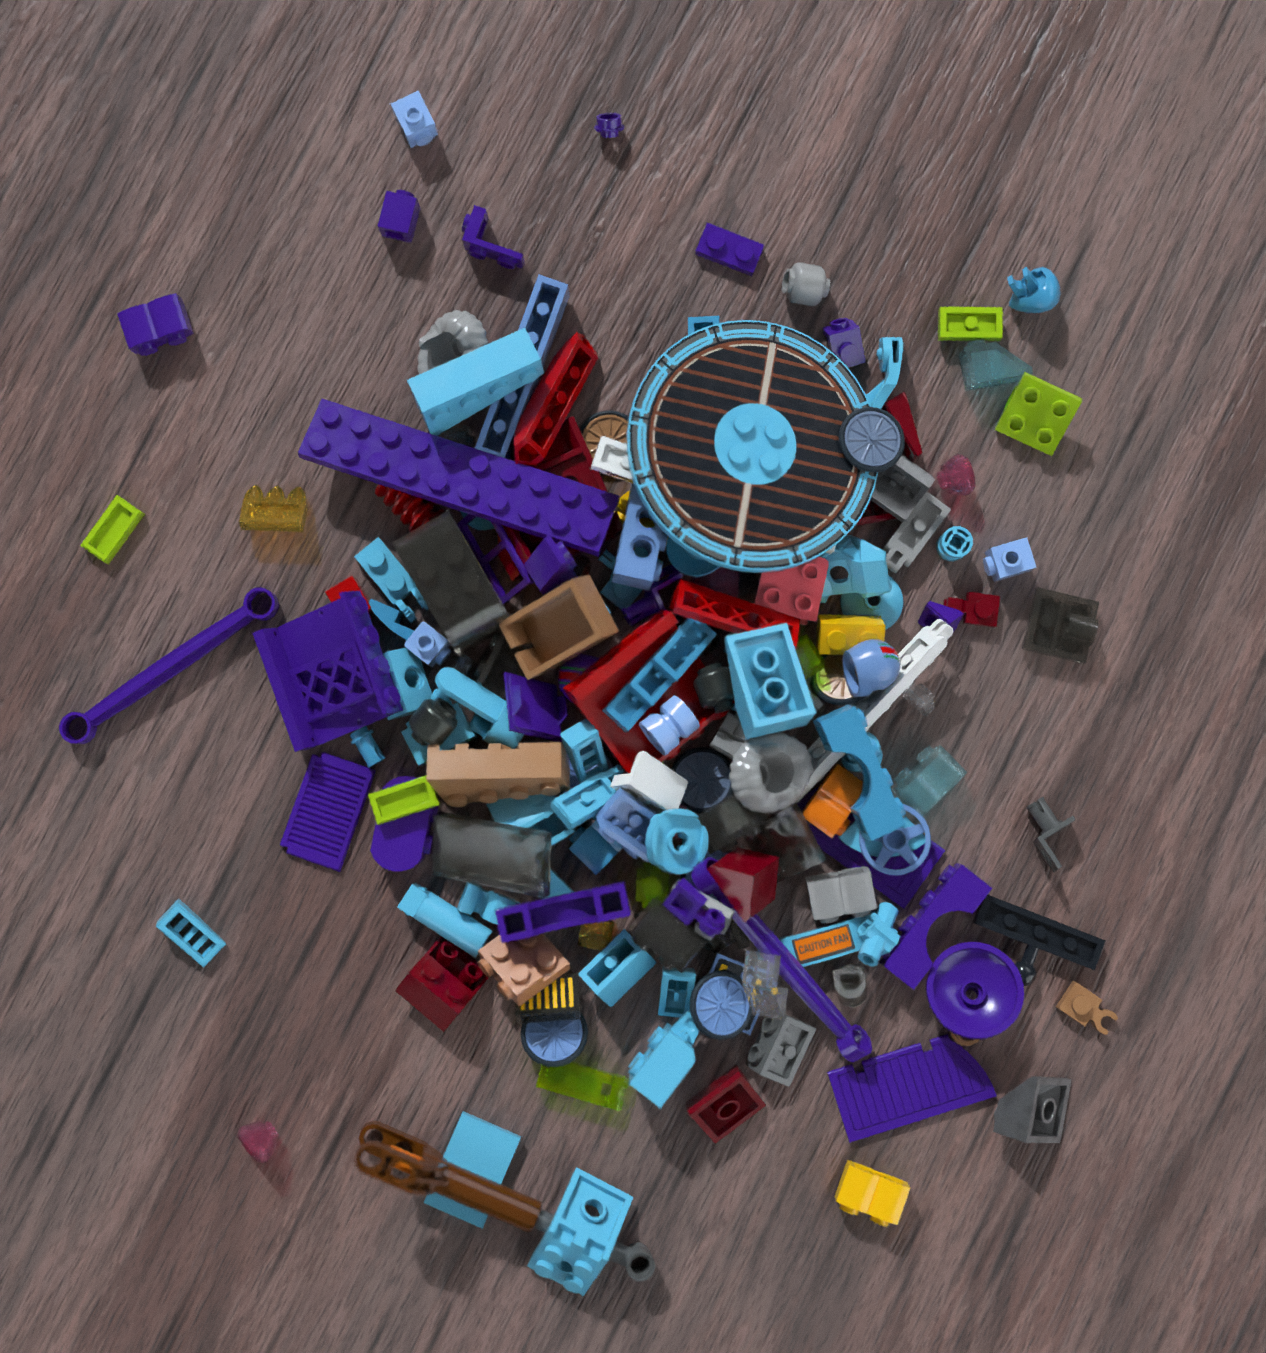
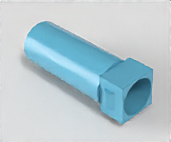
(444, 919)

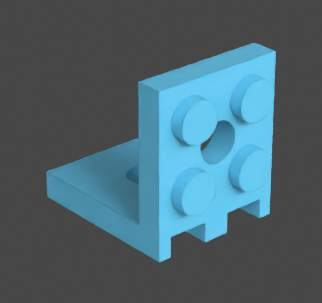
(575, 1242)

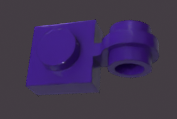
(688, 905)

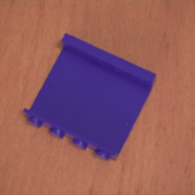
(312, 637)

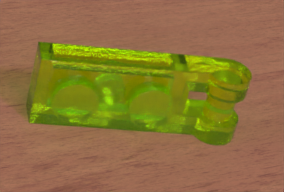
(584, 1084)

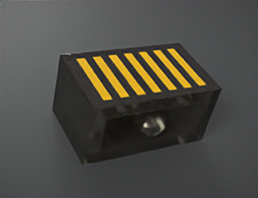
(554, 1003)

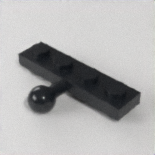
(1038, 934)

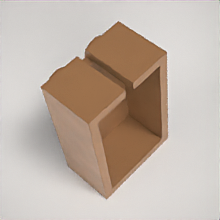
(559, 626)

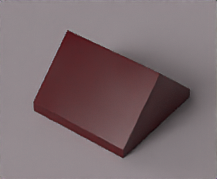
(747, 880)
(724, 1104)

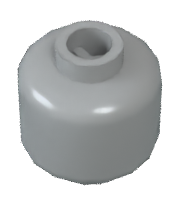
(805, 284)

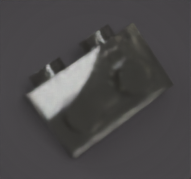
(501, 660)

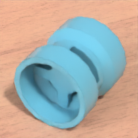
(948, 545)

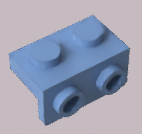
(626, 821)

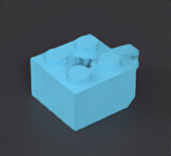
(665, 1061)

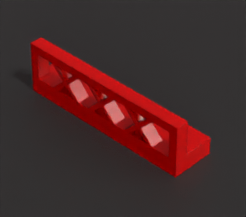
(727, 611)

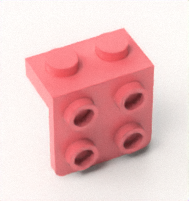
(794, 590)

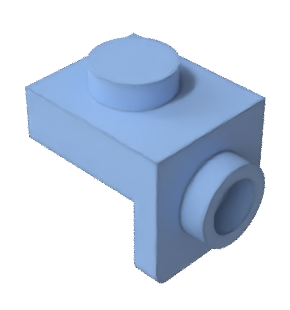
(428, 645)

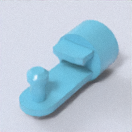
(489, 710)

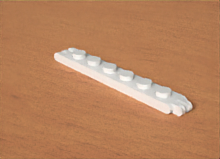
(913, 661)

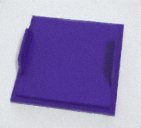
(534, 707)

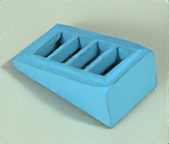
(584, 750)
(182, 941)

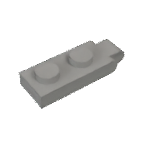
(915, 532)

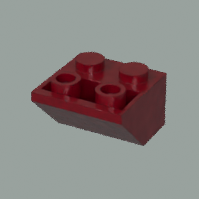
(442, 983)

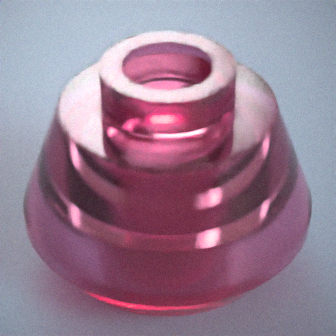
(957, 476)
(259, 1140)

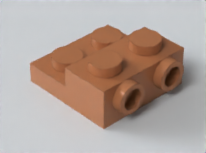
(522, 966)

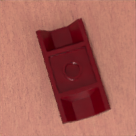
(572, 460)

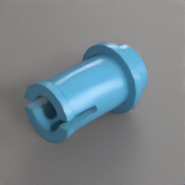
(367, 746)

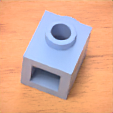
(414, 120)
(1009, 559)

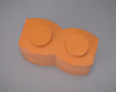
(832, 802)

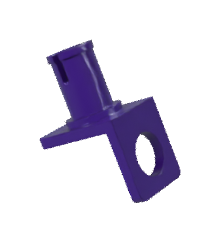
(651, 602)

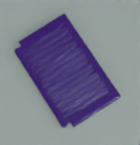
(327, 810)

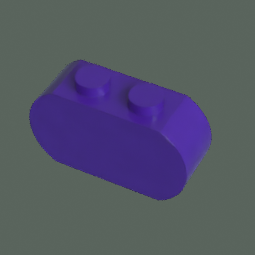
(404, 841)

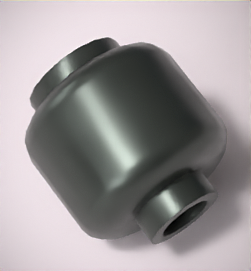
(714, 688)
(433, 722)

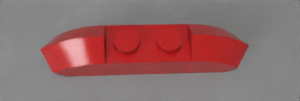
(553, 400)

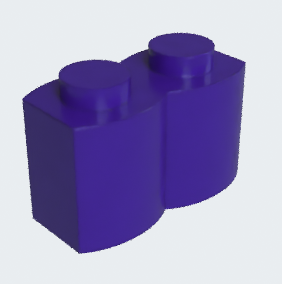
(155, 324)

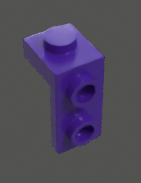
(474, 228)

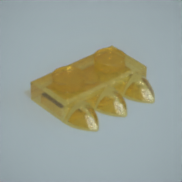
(274, 511)

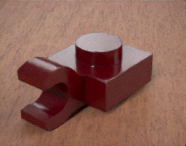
(978, 608)

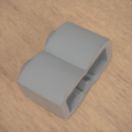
(841, 893)

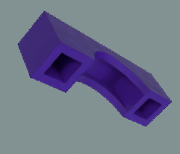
(957, 892)
(562, 911)

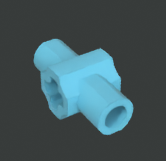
(878, 934)

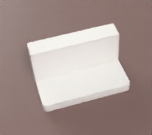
(652, 783)

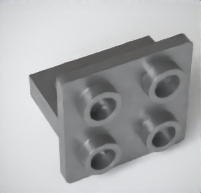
(901, 488)

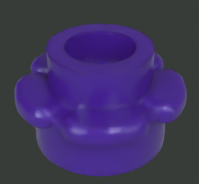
(609, 125)

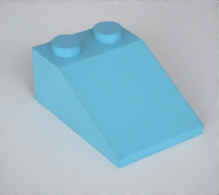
(768, 681)

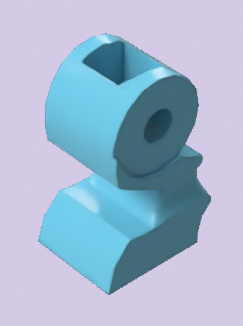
(482, 902)

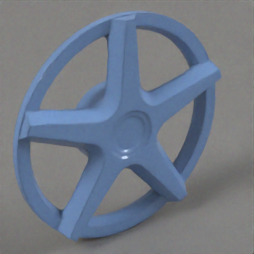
(897, 842)

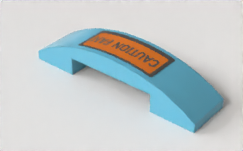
(825, 942)

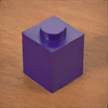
(399, 215)

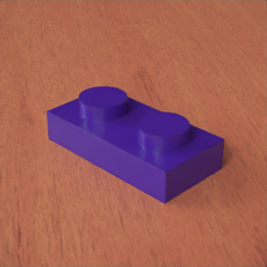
(729, 249)

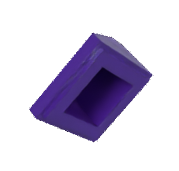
(937, 611)

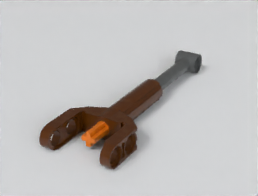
(434, 1174)

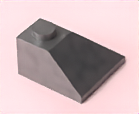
(1034, 1110)

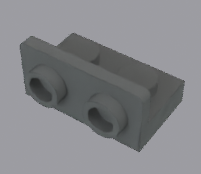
(780, 1048)

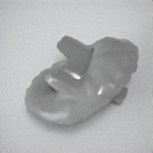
(450, 338)
(770, 772)

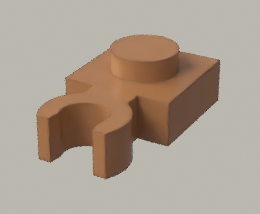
(1083, 1006)

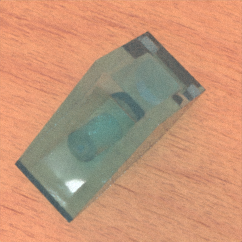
(990, 365)

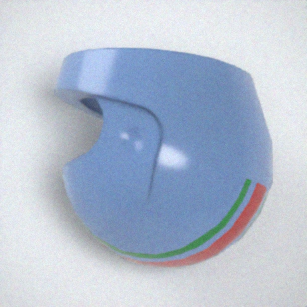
(875, 665)

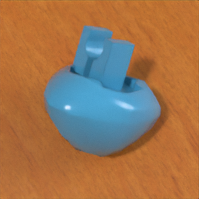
(1035, 292)

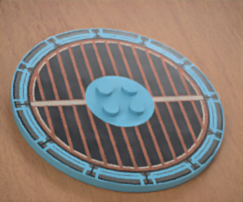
(744, 446)

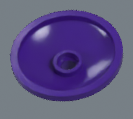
(986, 972)

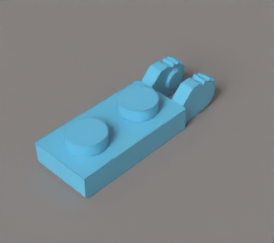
(390, 576)
(586, 798)

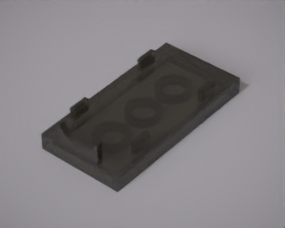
(492, 854)

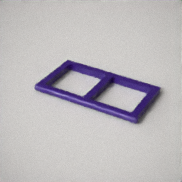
(484, 560)

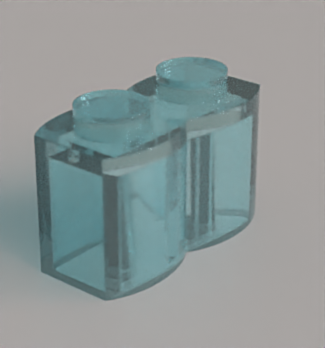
(929, 779)

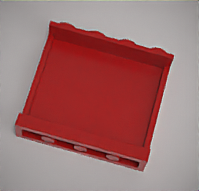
(607, 675)

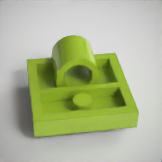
(1038, 413)

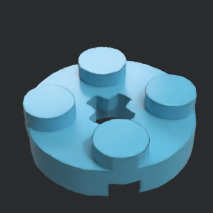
(659, 841)

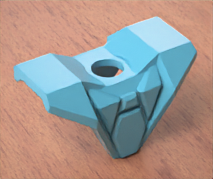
(865, 569)

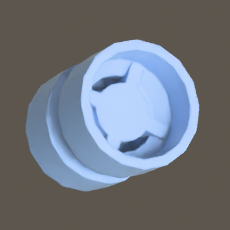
(673, 722)

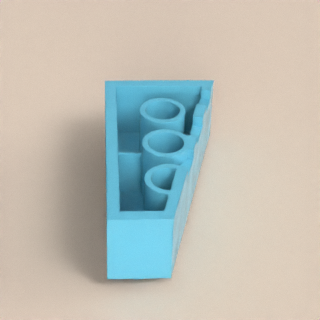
(475, 380)

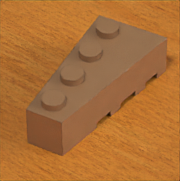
(497, 772)

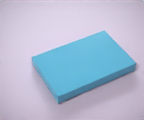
(482, 1150)

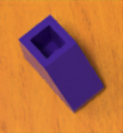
(550, 565)

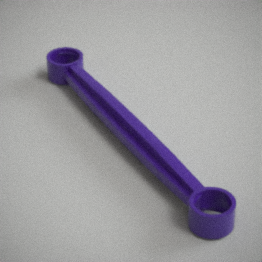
(168, 667)
(851, 1040)

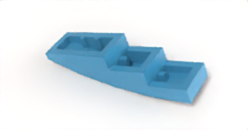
(658, 673)

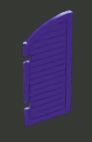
(896, 887)
(907, 1087)

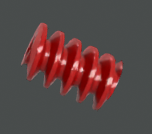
(412, 508)

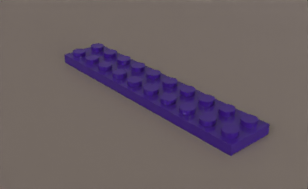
(459, 477)

